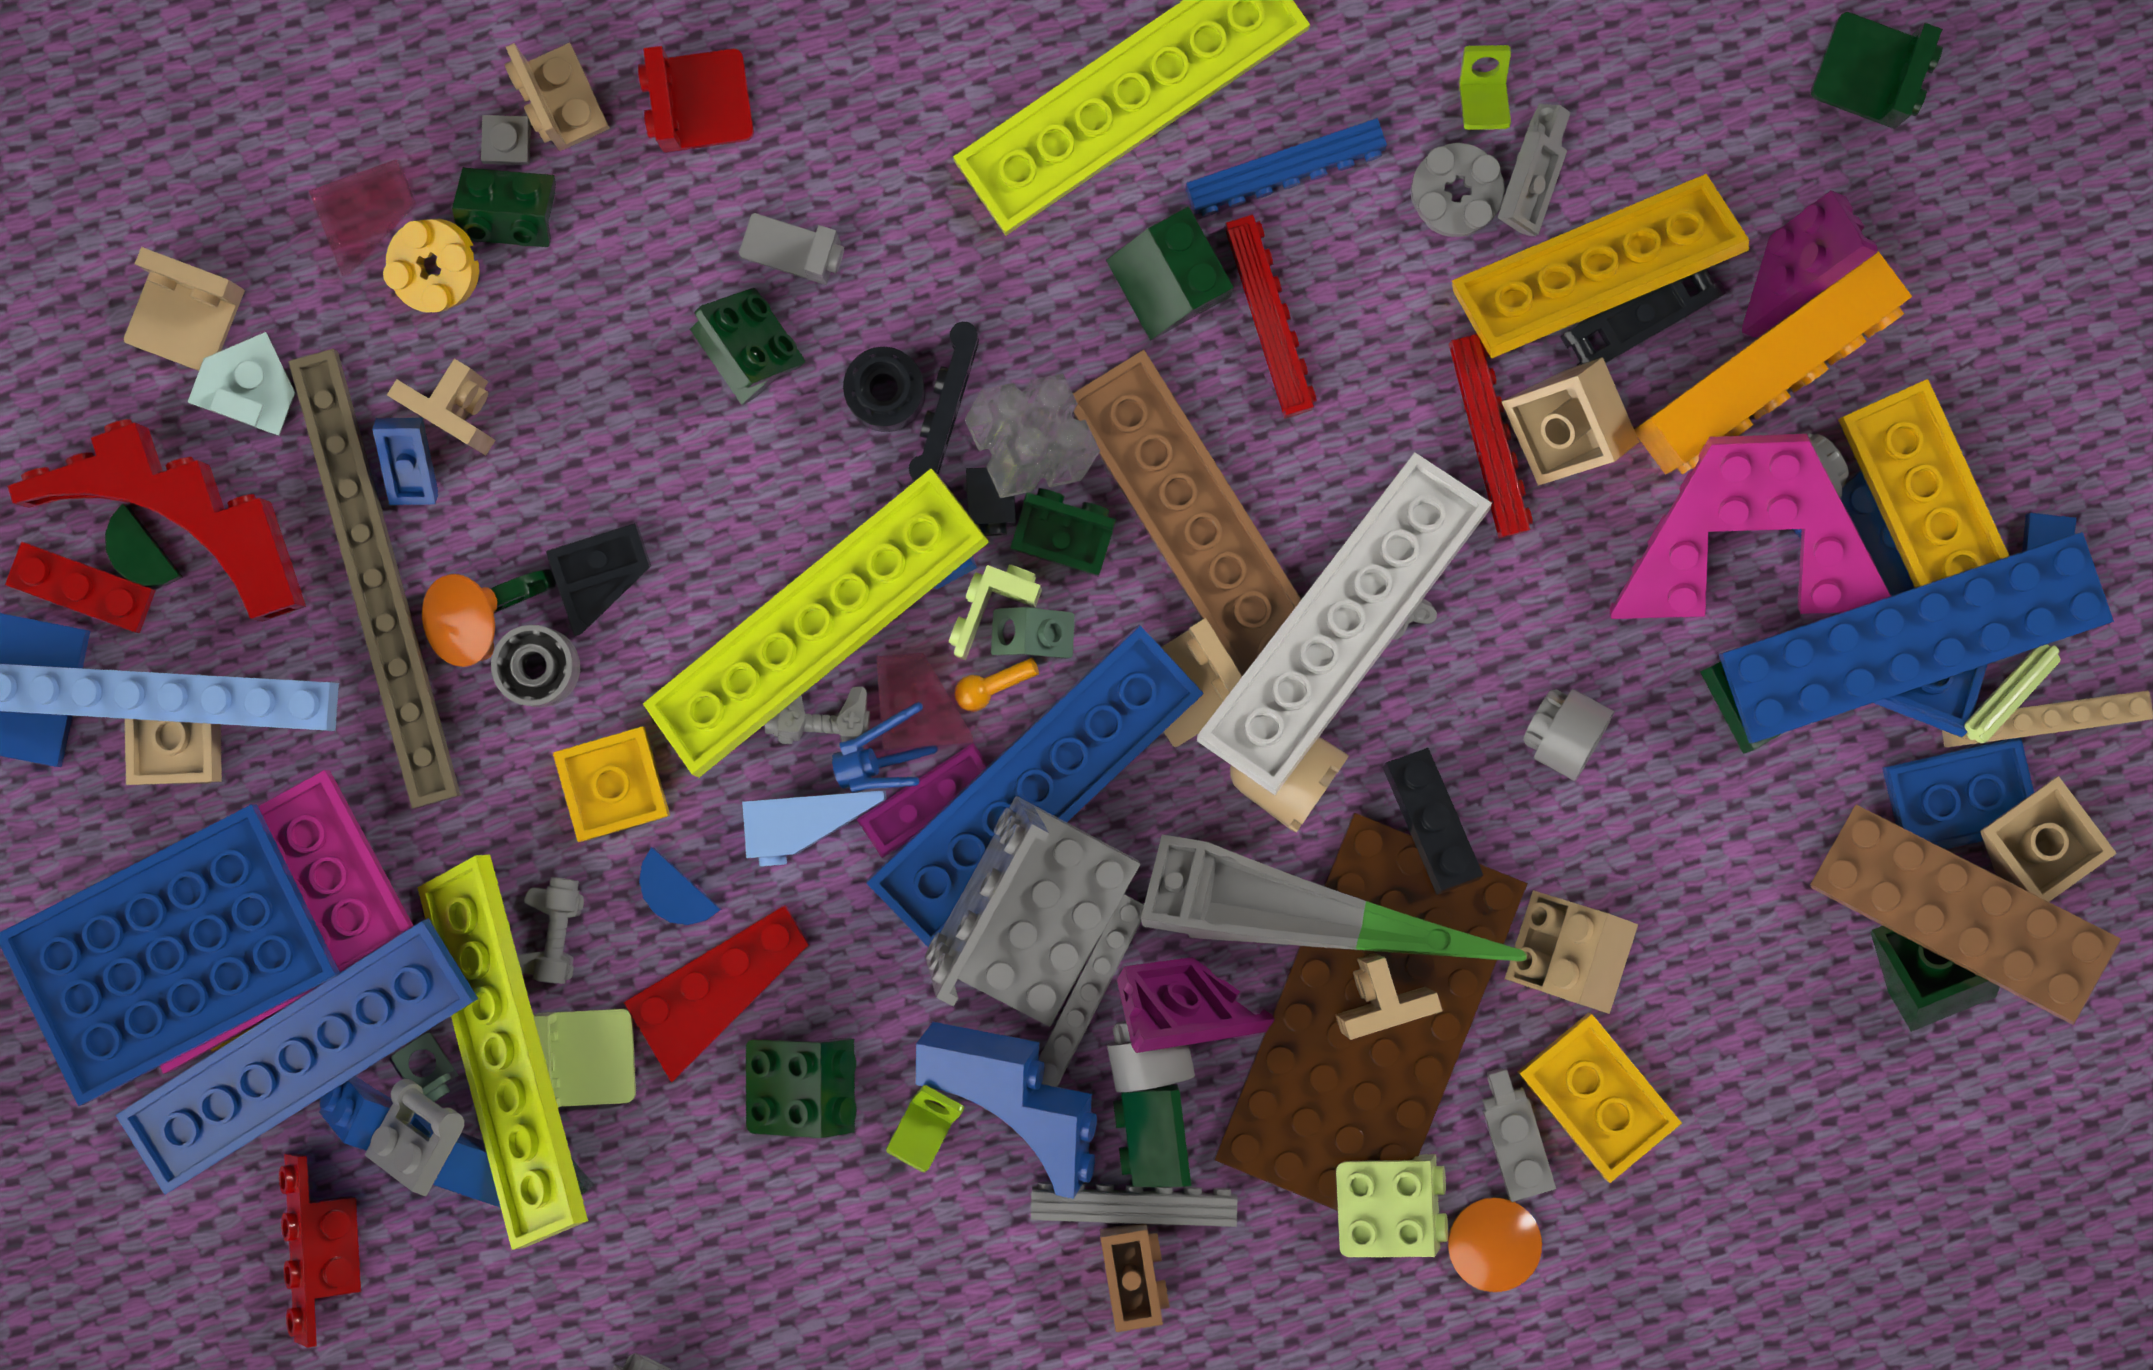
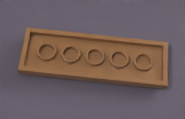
(1965, 914)

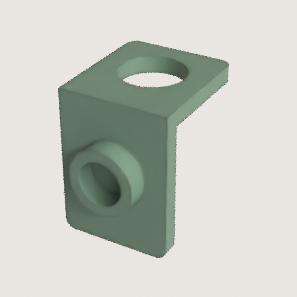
(1036, 632)
(434, 1085)

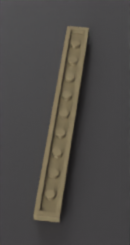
(374, 578)

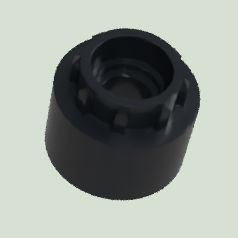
(872, 367)

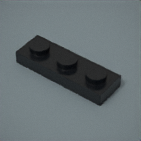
(1432, 821)

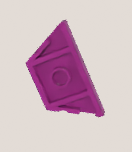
(1806, 260)
(1182, 1005)

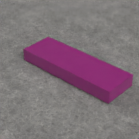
(914, 806)

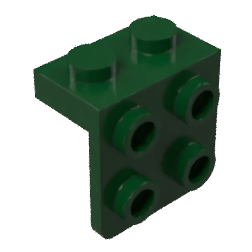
(1876, 69)
(800, 1087)

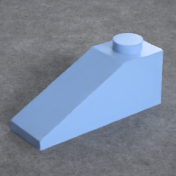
(793, 824)

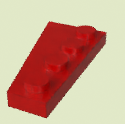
(707, 994)

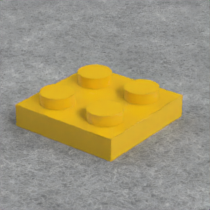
(611, 784)

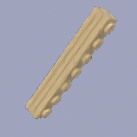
(2068, 717)

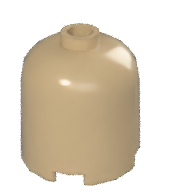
(1301, 789)

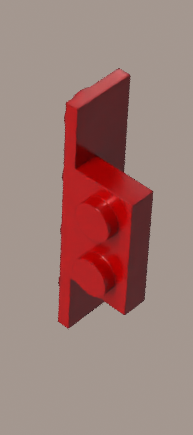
(320, 1248)

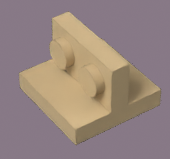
(455, 397)
(172, 752)
(1386, 1007)

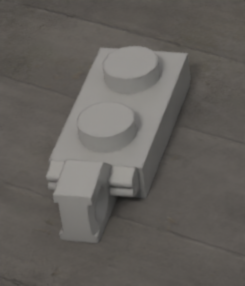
(1535, 171)
(1516, 1139)

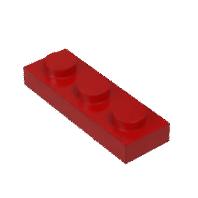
(80, 587)

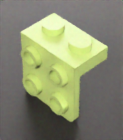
(1014, 584)
(589, 1055)
(1391, 1207)

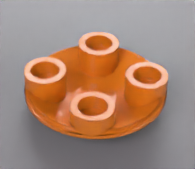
(459, 620)
(1495, 1244)

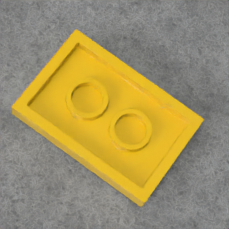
(1599, 1097)

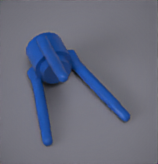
(857, 765)

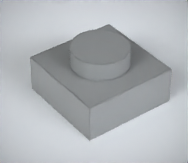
(505, 140)

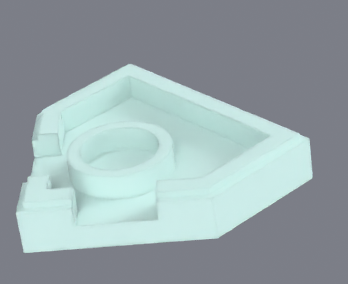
(246, 385)

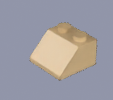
(1571, 422)
(2046, 842)

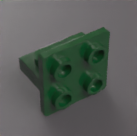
(745, 342)

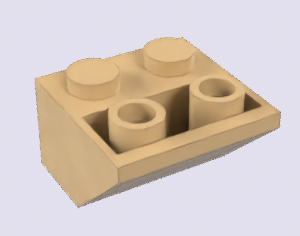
(1572, 951)

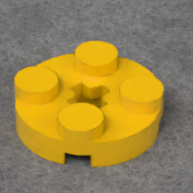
(407, 272)

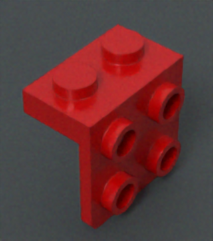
(696, 99)

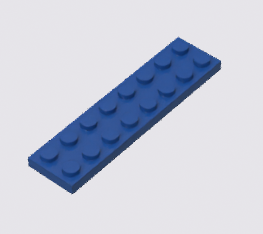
(1916, 637)
(1052, 765)
(297, 1056)

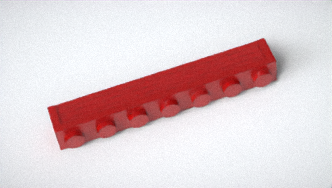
(1270, 316)
(1490, 436)

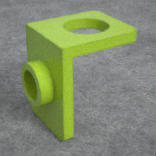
(1485, 93)
(923, 1128)

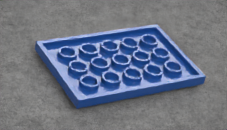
(167, 954)

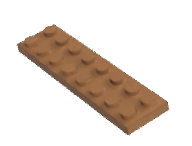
(1187, 507)

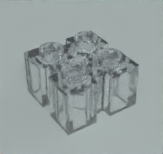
(1031, 435)

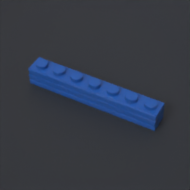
(1286, 167)

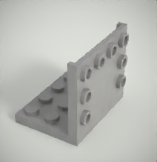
(1030, 913)

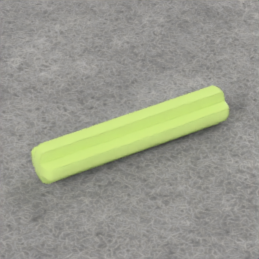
(2012, 693)

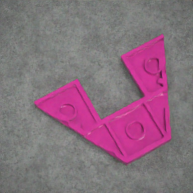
(1750, 487)

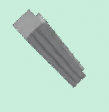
(1090, 989)
(1136, 1205)

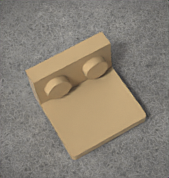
(560, 96)
(181, 310)
(1210, 668)

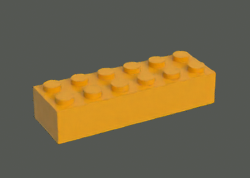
(1780, 359)

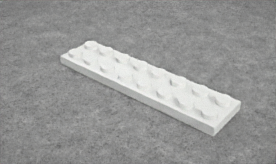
(1343, 623)

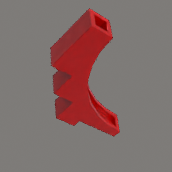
(128, 470)

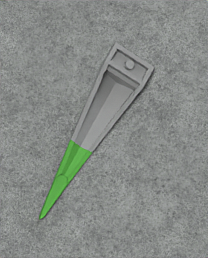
(1234, 898)

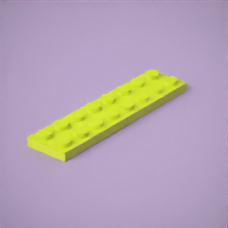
(1122, 102)
(815, 623)
(505, 1058)

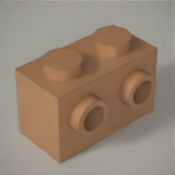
(1131, 1276)

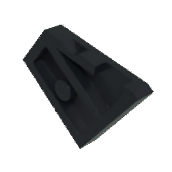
(597, 572)

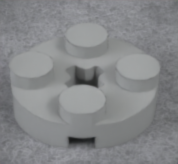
(1436, 204)

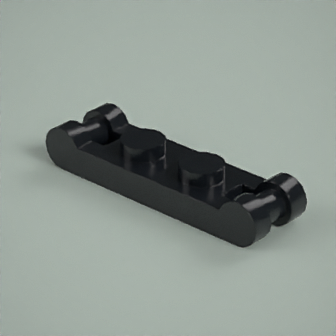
(1641, 318)
(951, 386)

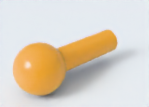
(975, 692)

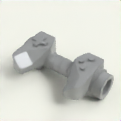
(850, 722)
(561, 902)

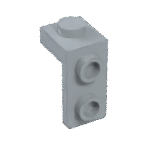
(792, 248)

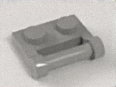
(407, 1151)

